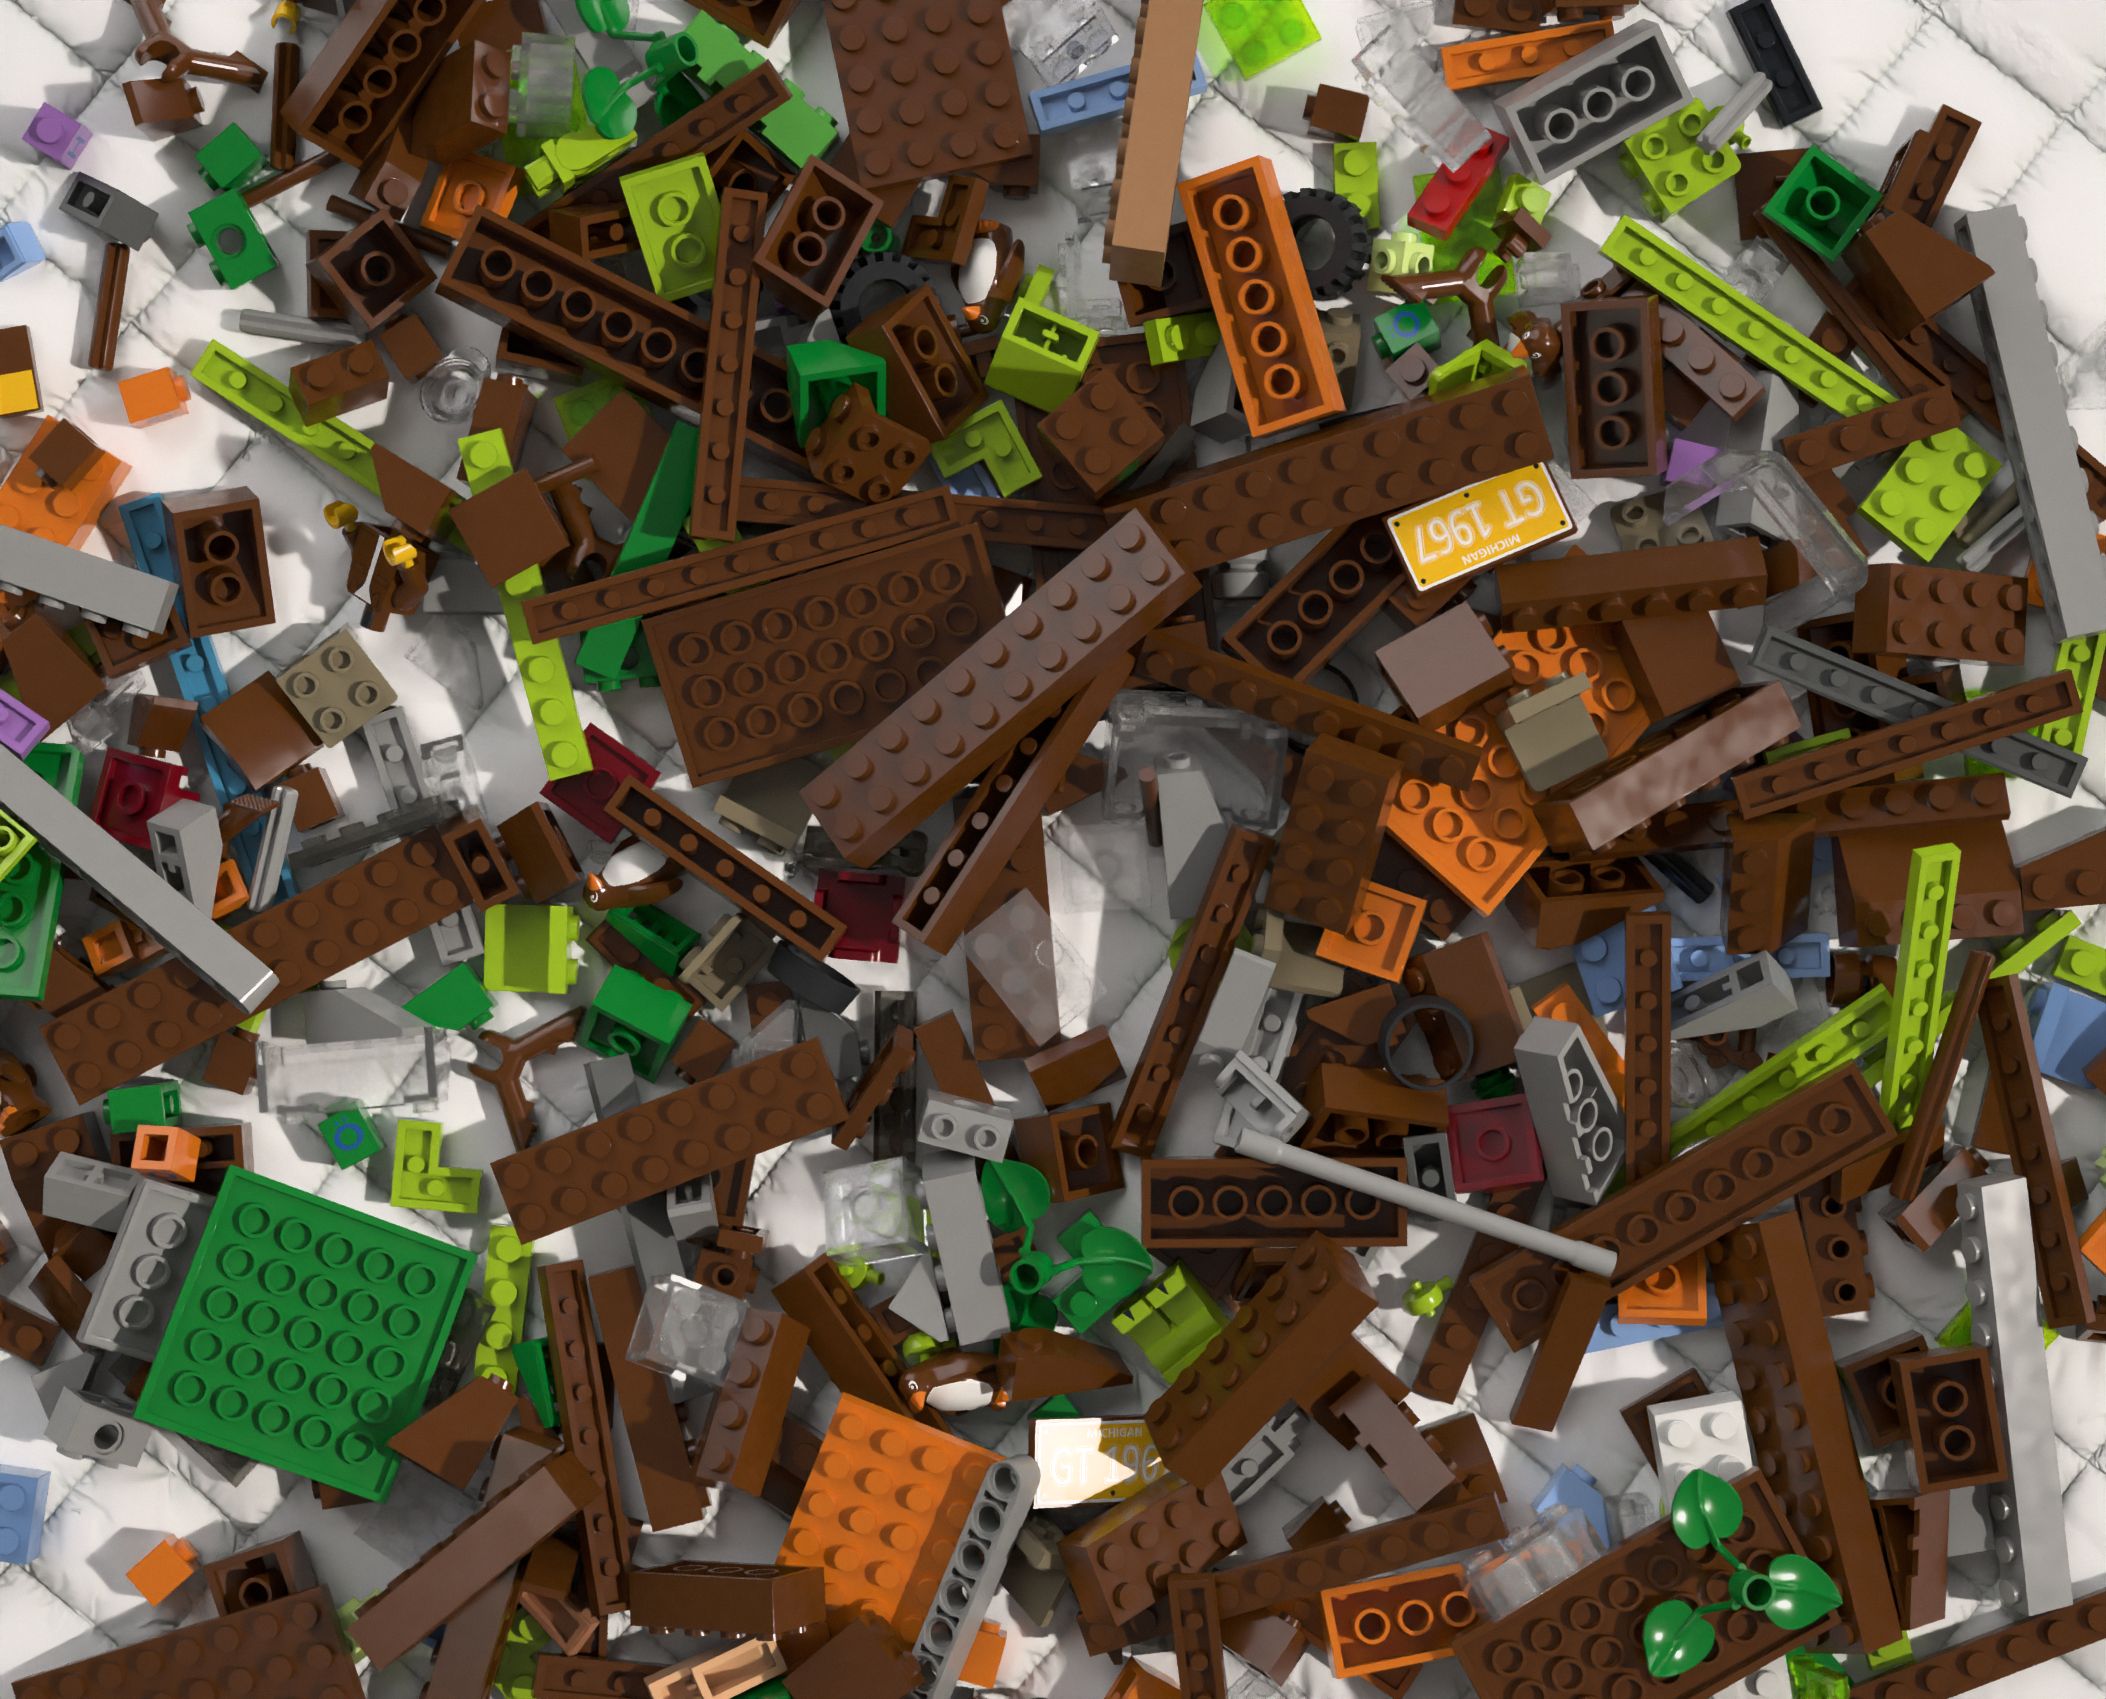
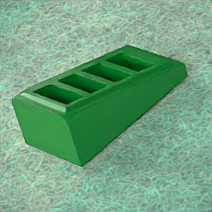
(664, 952)
(536, 1370)

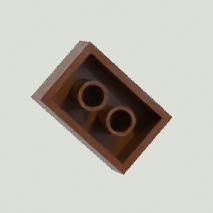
(1948, 1417)

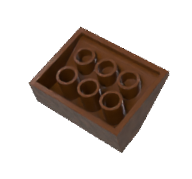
(1874, 878)

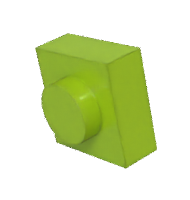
(1525, 194)
(1036, 286)

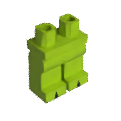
(574, 159)
(1171, 1320)

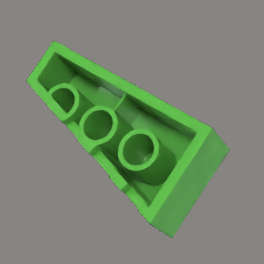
(792, 128)

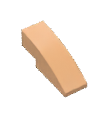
(719, 1671)

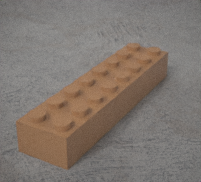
(1151, 140)

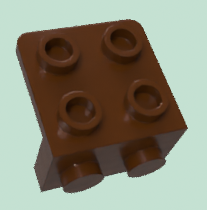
(864, 449)

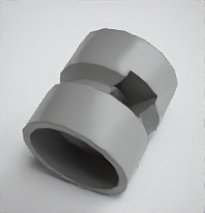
(1241, 578)

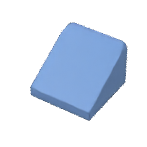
(18, 249)

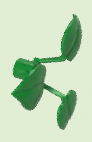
(607, 100)
(1111, 1257)
(1790, 1594)

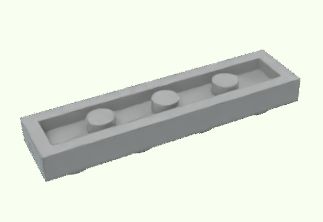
(1269, 1047)

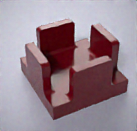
(133, 792)
(589, 792)
(866, 907)
(1493, 1145)

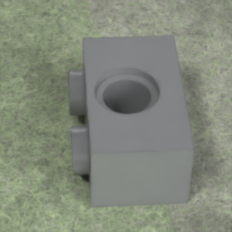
(964, 1125)
(83, 1413)

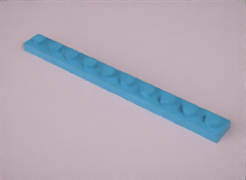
(200, 681)

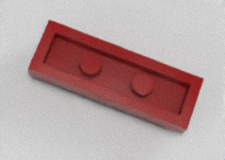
(1452, 193)

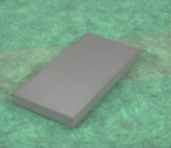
(145, 1268)

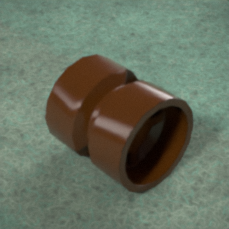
(1847, 974)

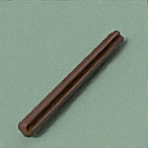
(1844, 309)
(1942, 1075)

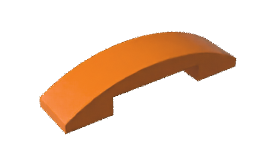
(125, 946)

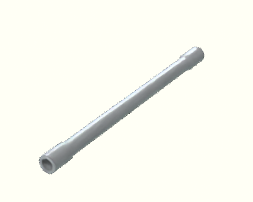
(1274, 1151)

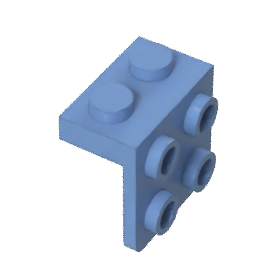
(2066, 1031)

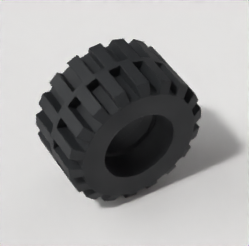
(1349, 233)
(867, 270)

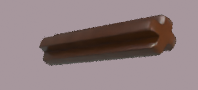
(284, 83)
(108, 306)

